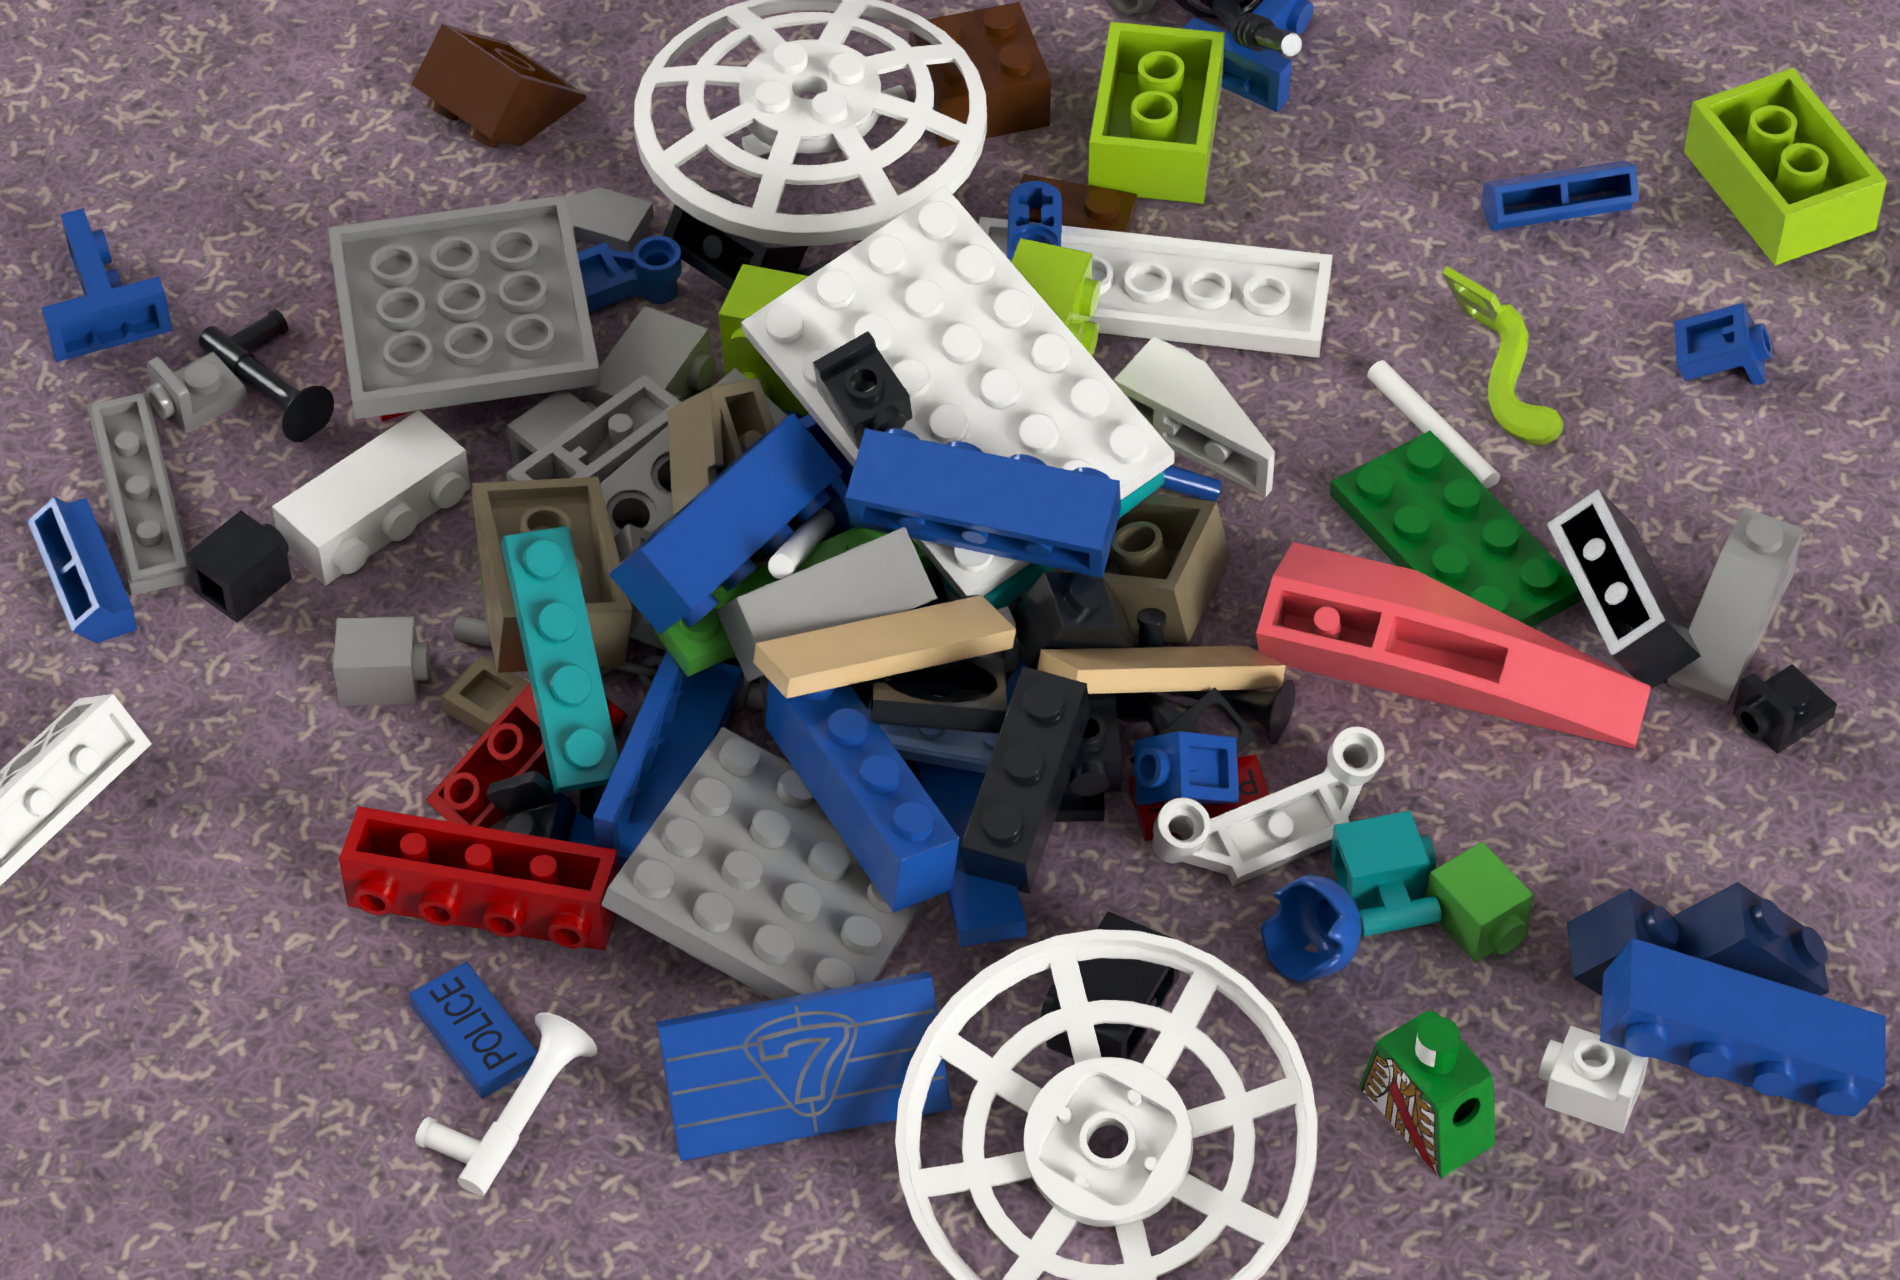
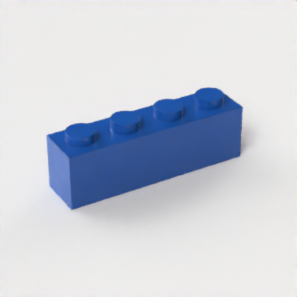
(984, 501)
(726, 524)
(866, 792)
(1743, 1028)

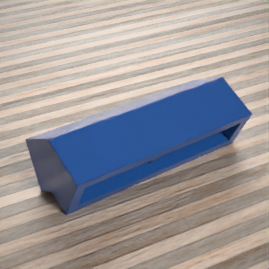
(1558, 188)
(82, 570)

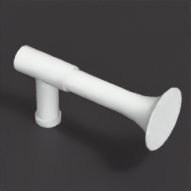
(484, 1159)

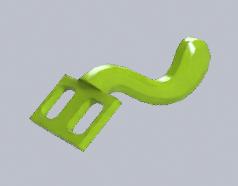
(1521, 420)

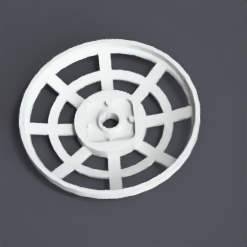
(834, 119)
(1100, 1094)

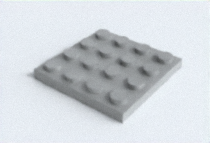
(462, 307)
(757, 880)

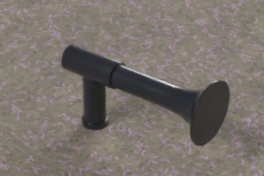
(303, 410)
(1269, 708)

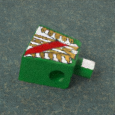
(1424, 1082)

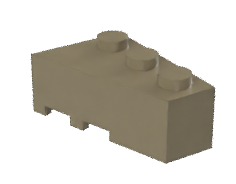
(711, 434)

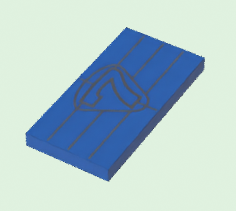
(796, 1065)

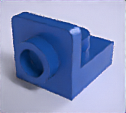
(1722, 342)
(1186, 767)

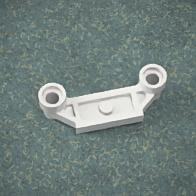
(1275, 826)

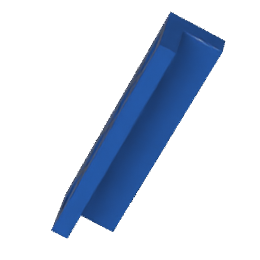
(662, 748)

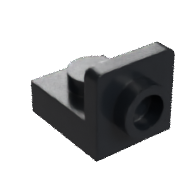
(1781, 707)
(533, 806)

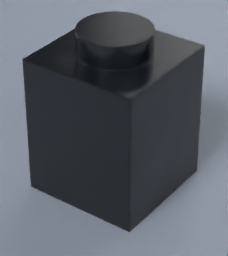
(239, 565)

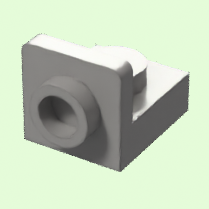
(193, 392)

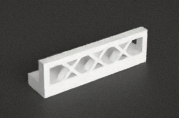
(62, 774)

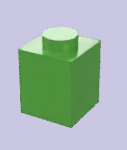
(1481, 902)

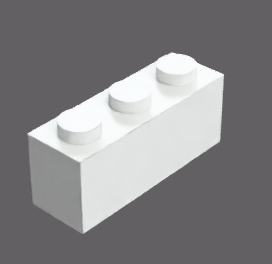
(372, 497)

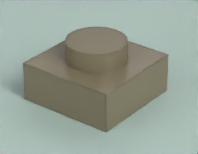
(481, 695)

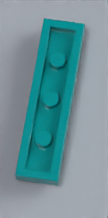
(560, 658)

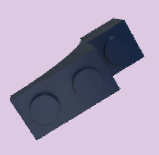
(1725, 929)

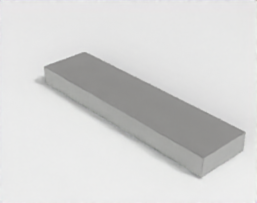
(139, 493)

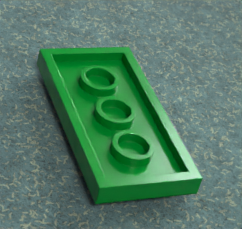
(1447, 525)

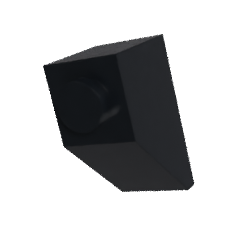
(1070, 613)

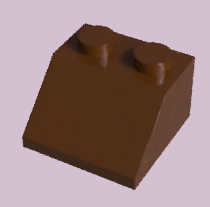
(492, 87)

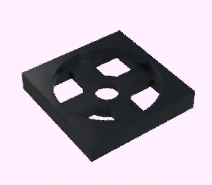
(957, 709)

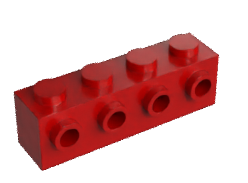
(478, 878)

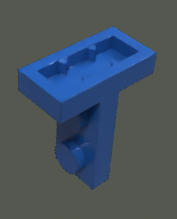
(1263, 74)
(107, 311)

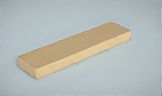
(883, 646)
(1165, 668)

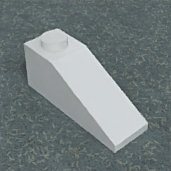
(1197, 414)

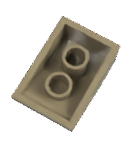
(540, 505)
(1167, 559)

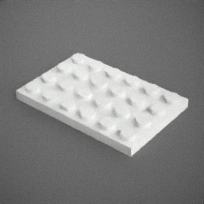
(971, 351)

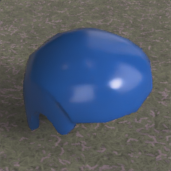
(1317, 913)

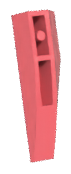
(1438, 645)

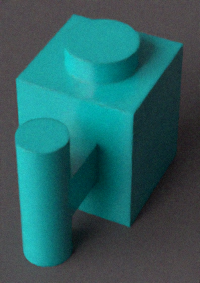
(1386, 871)

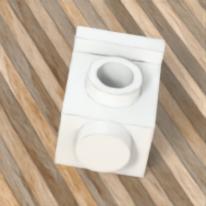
(1592, 1079)

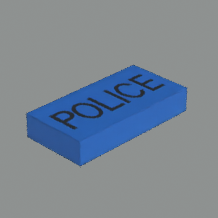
(473, 1029)

